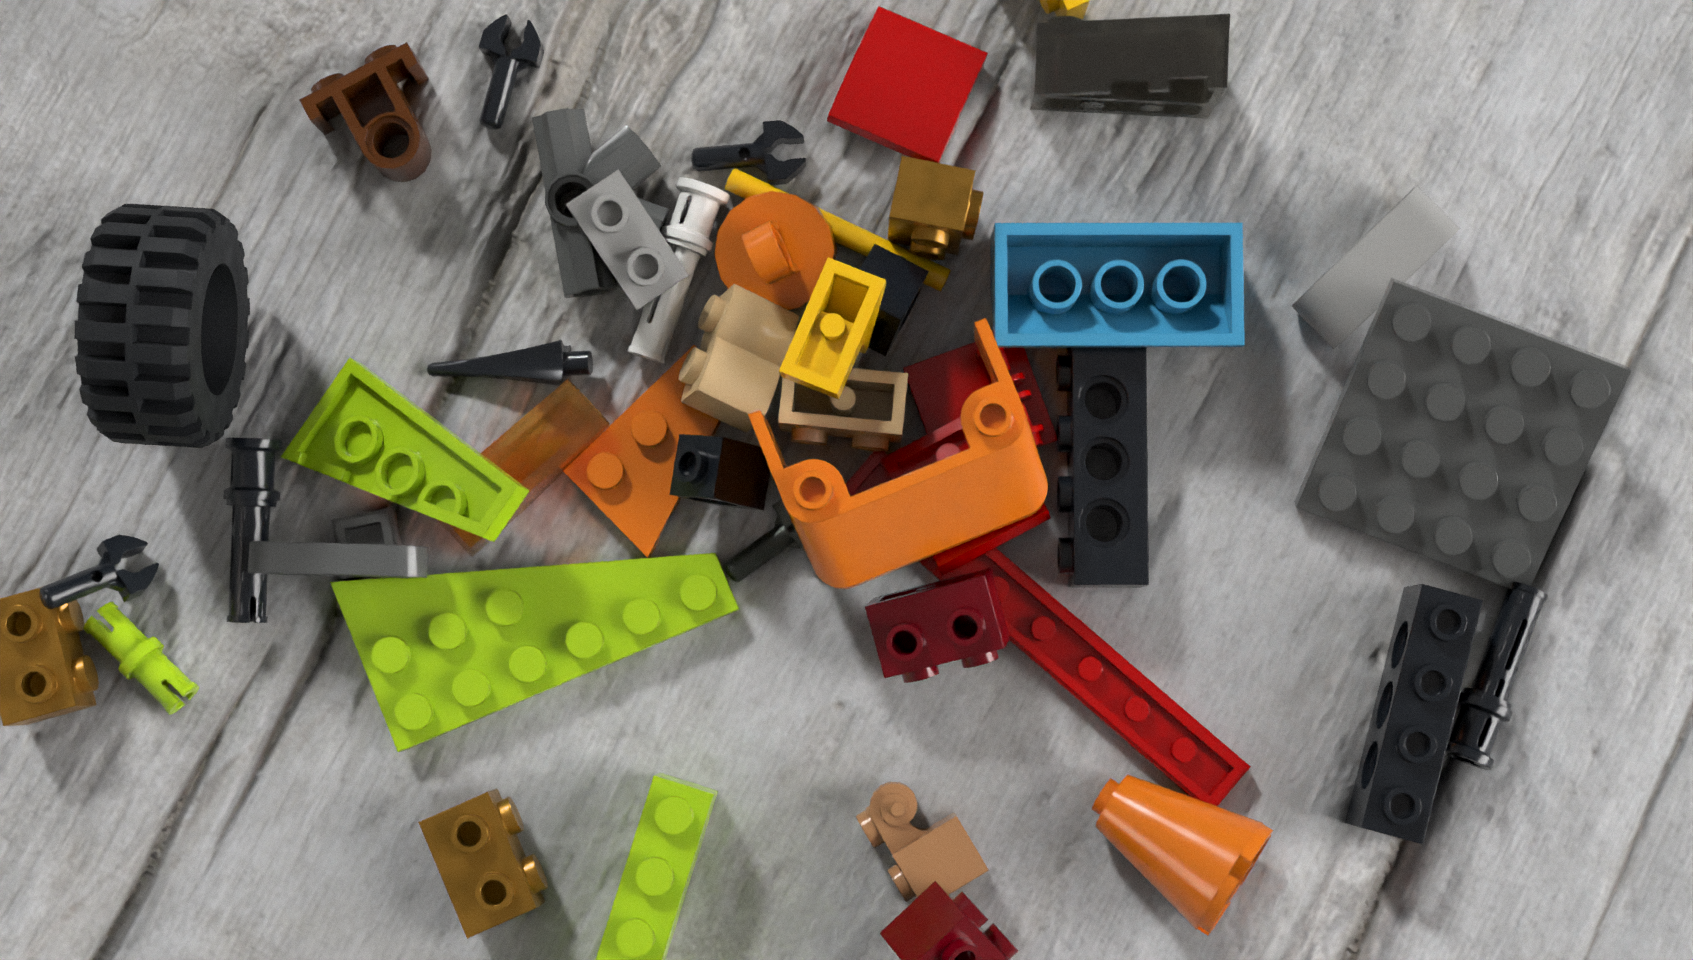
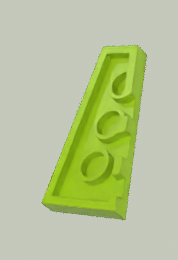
(396, 450)

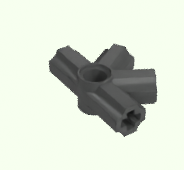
(570, 166)

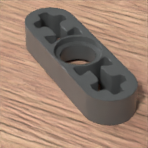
(338, 559)

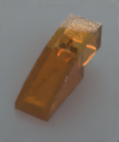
(540, 448)

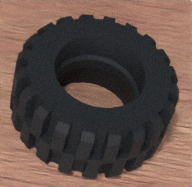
(162, 325)

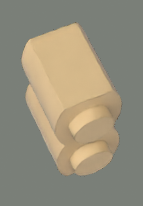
(737, 356)

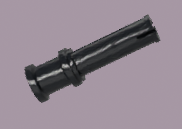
(251, 496)
(1485, 703)

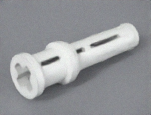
(689, 240)

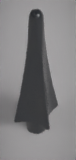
(543, 364)

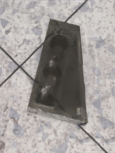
(1131, 65)

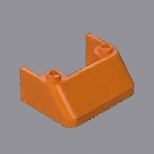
(925, 509)

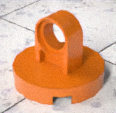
(775, 247)

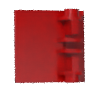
(947, 380)

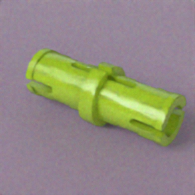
(141, 657)

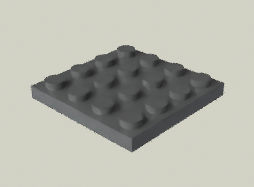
(1460, 435)

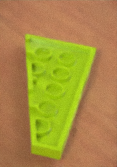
(491, 638)

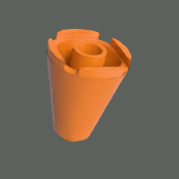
(1181, 845)

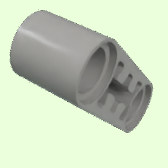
(1359, 278)

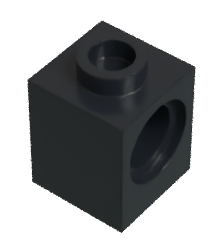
(902, 289)
(720, 472)

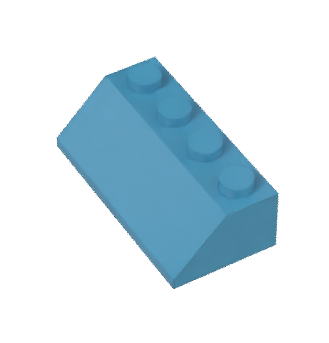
(1117, 285)

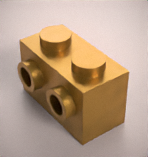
(933, 208)
(42, 660)
(484, 861)

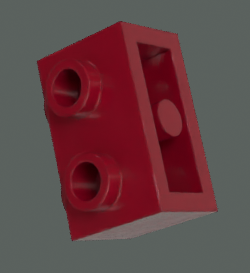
(938, 625)
(945, 930)

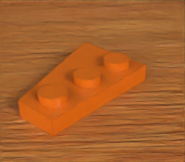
(634, 458)

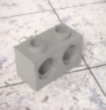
(627, 239)

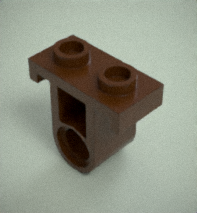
(375, 109)

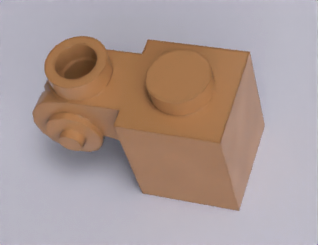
(922, 854)

